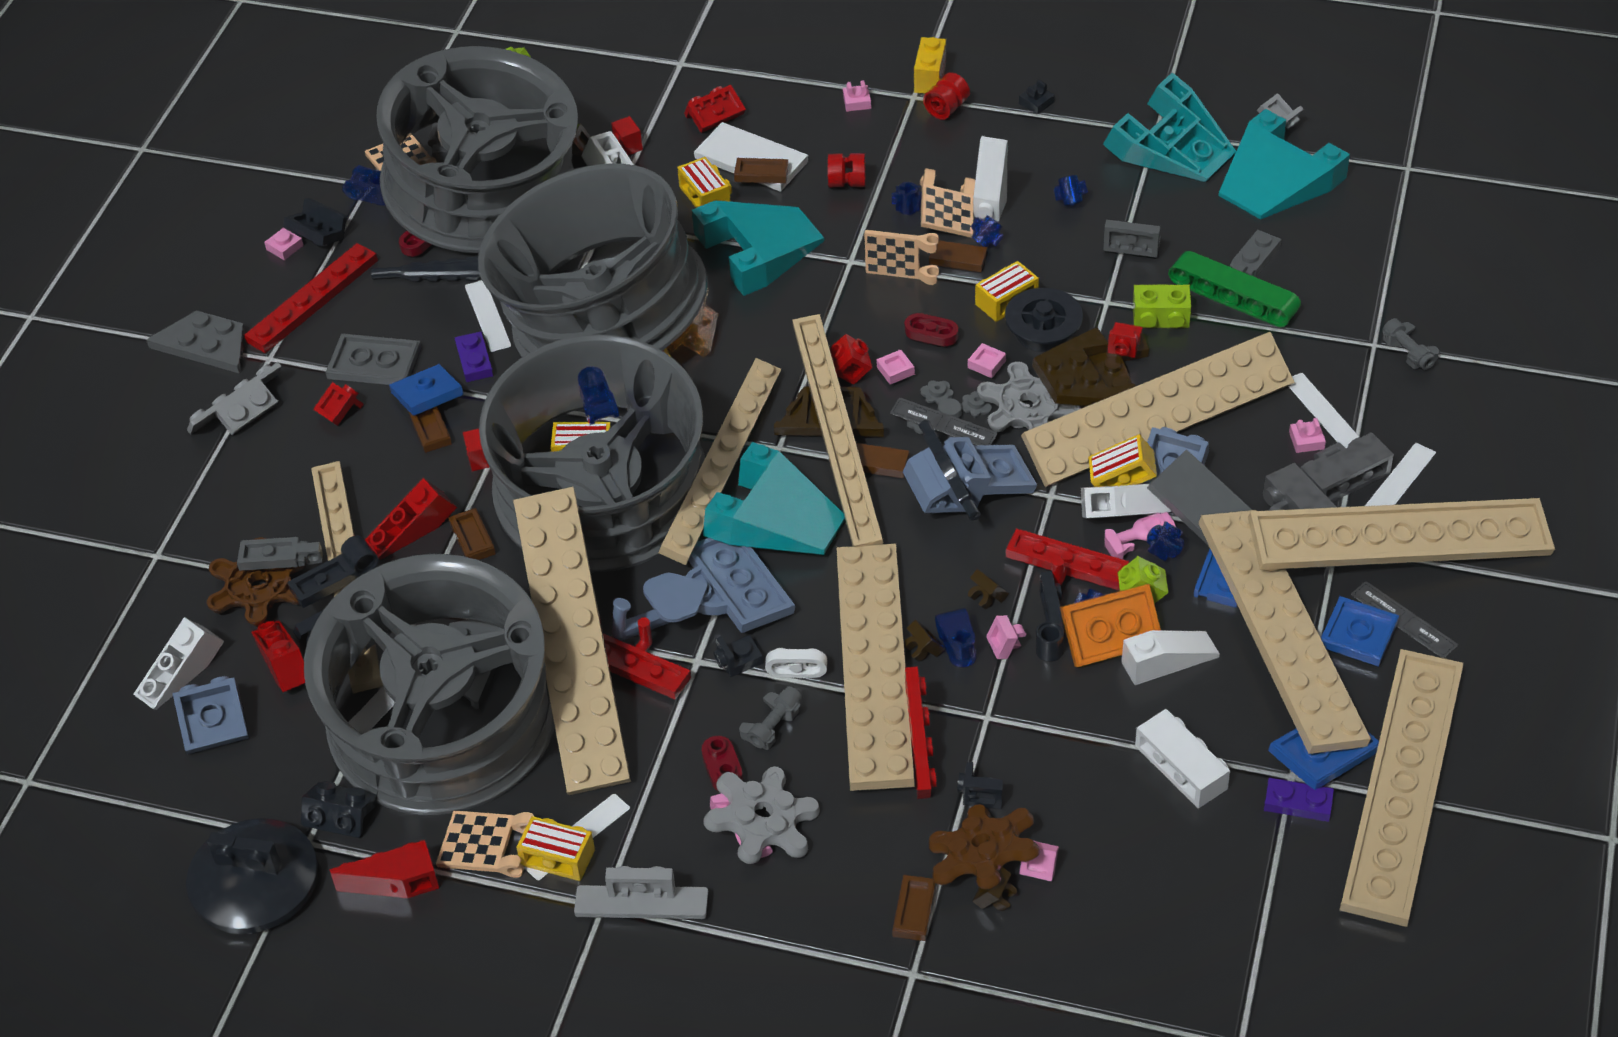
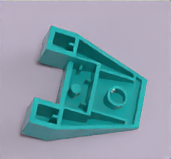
(1181, 143)
(1276, 175)
(769, 235)
(778, 513)

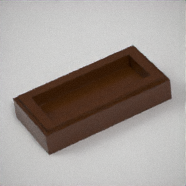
(761, 170)
(959, 256)
(431, 429)
(883, 460)
(472, 535)
(914, 908)

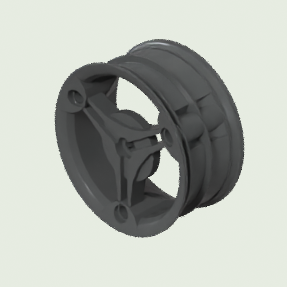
(482, 108)
(640, 294)
(600, 466)
(428, 671)

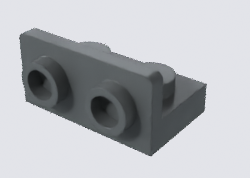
(1131, 238)

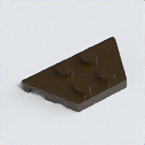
(803, 419)

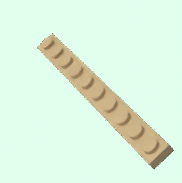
(837, 432)
(719, 461)
(336, 529)

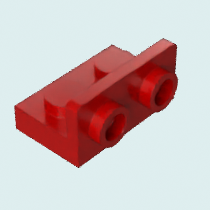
(715, 108)

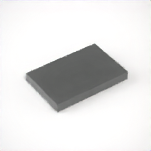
(372, 359)
(1194, 491)

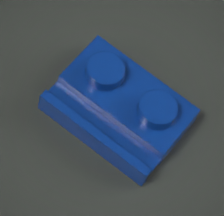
(1213, 584)

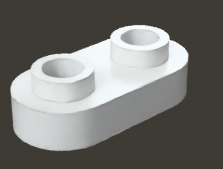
(796, 663)

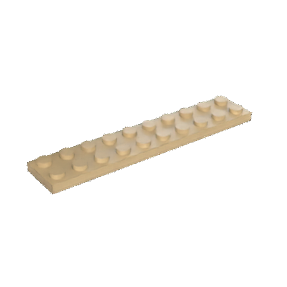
(1169, 401)
(1400, 533)
(1285, 639)
(574, 641)
(874, 668)
(1402, 789)

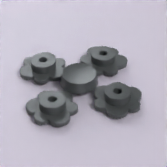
(941, 394)

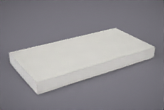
(729, 143)

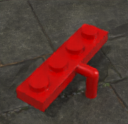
(1065, 559)
(645, 667)
(921, 745)

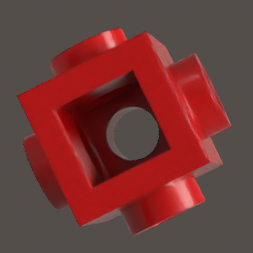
(850, 358)

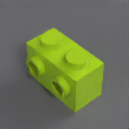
(1161, 306)

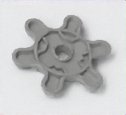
(1009, 398)
(759, 831)

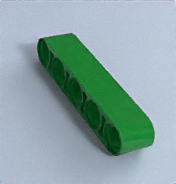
(1235, 288)

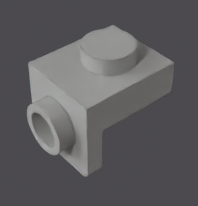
(1282, 109)

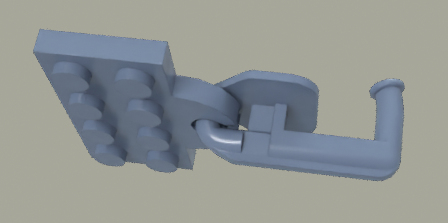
(721, 582)

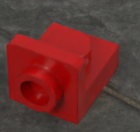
(1124, 339)
(337, 402)

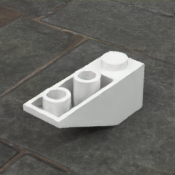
(1120, 501)
(179, 662)

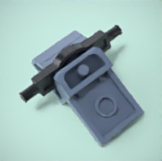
(960, 473)

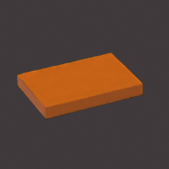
(1102, 623)

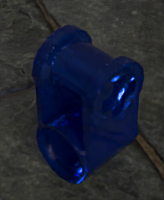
(367, 185)
(596, 395)
(957, 636)

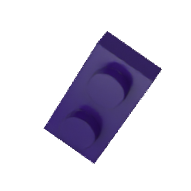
(473, 356)
(1298, 799)

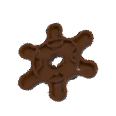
(239, 589)
(971, 852)

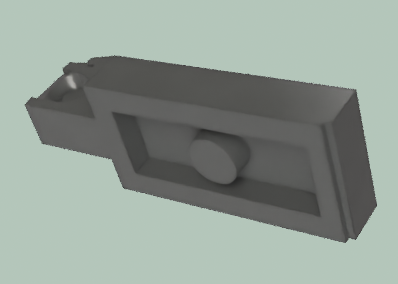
(1256, 253)
(277, 553)

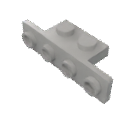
(242, 406)
(641, 895)

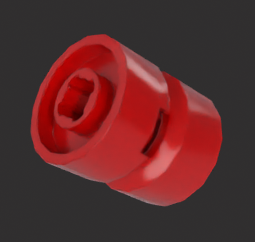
(946, 96)
(837, 170)

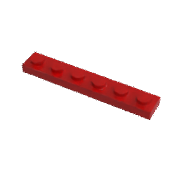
(310, 298)

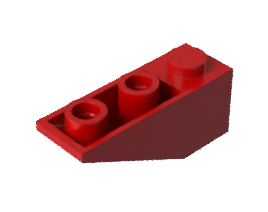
(411, 519)
(280, 654)
(392, 873)

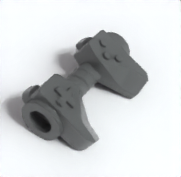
(1398, 333)
(784, 707)

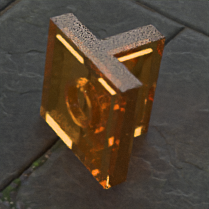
(700, 332)

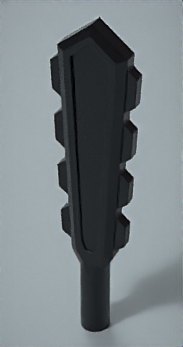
(432, 271)

